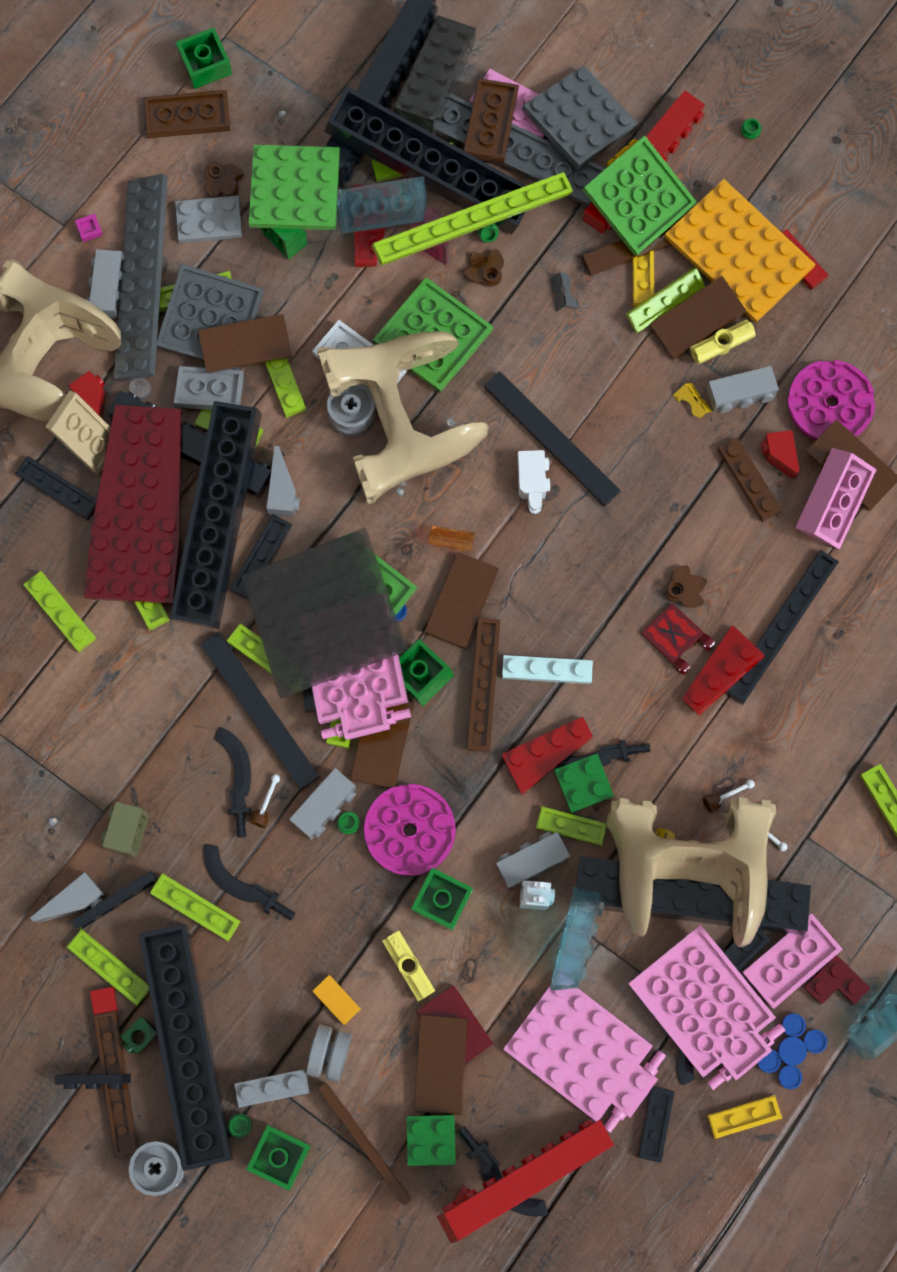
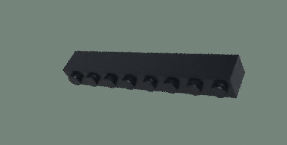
(194, 442)

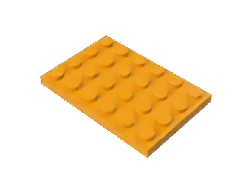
(735, 241)

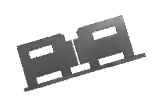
(570, 301)

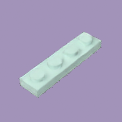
(547, 669)

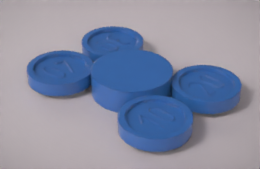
(793, 1051)

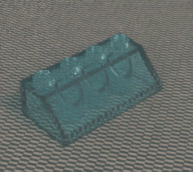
(382, 204)
(575, 939)
(876, 1031)

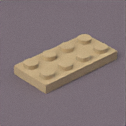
(81, 431)

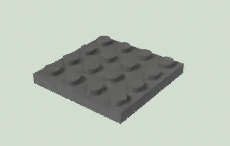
(579, 116)
(204, 302)

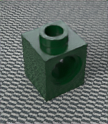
(148, 1030)

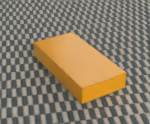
(336, 1000)

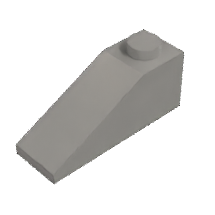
(282, 493)
(75, 898)

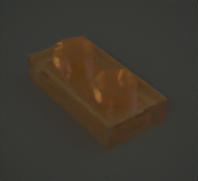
(451, 538)

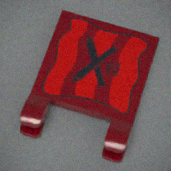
(674, 634)

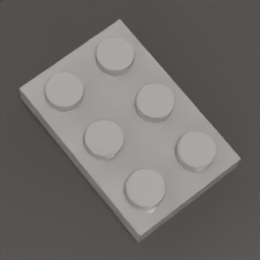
(208, 219)
(199, 390)

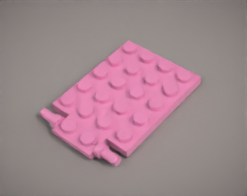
(362, 700)
(707, 1007)
(585, 1054)

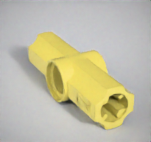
(733, 336)
(417, 978)

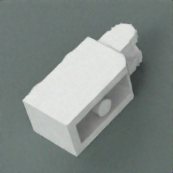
(532, 478)
(536, 895)

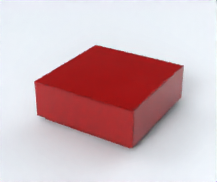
(104, 1000)

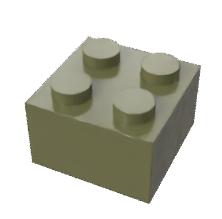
(125, 829)

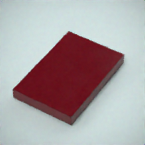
(453, 1005)

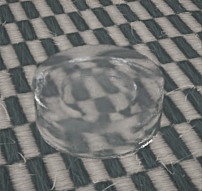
(141, 388)

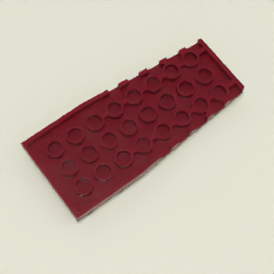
(138, 509)

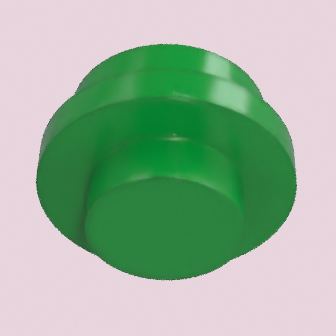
(751, 128)
(488, 233)
(348, 823)
(239, 1125)

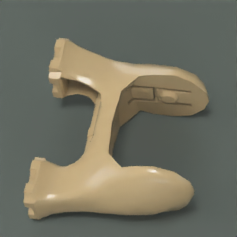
(48, 317)
(407, 450)
(733, 863)

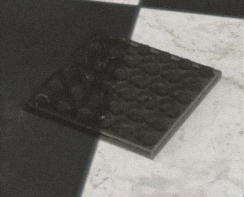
(323, 613)

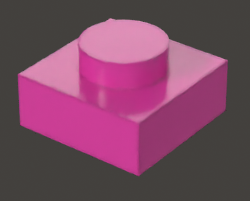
(89, 227)

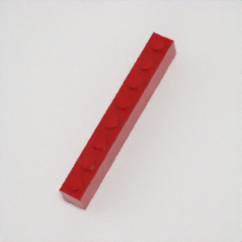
(664, 138)
(525, 1181)

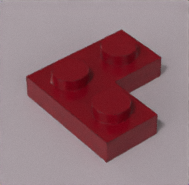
(838, 976)

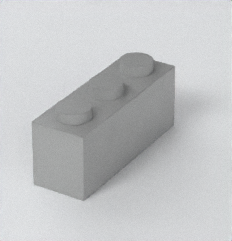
(106, 281)
(742, 389)
(323, 804)
(532, 859)
(272, 1088)

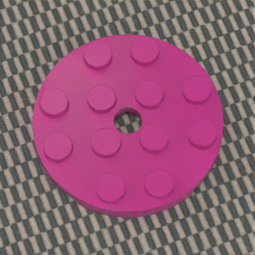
(835, 380)
(414, 853)

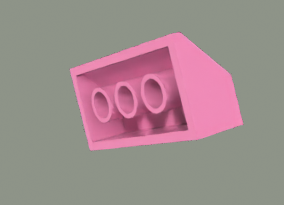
(836, 498)

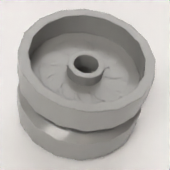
(355, 421)
(328, 1052)
(144, 1175)

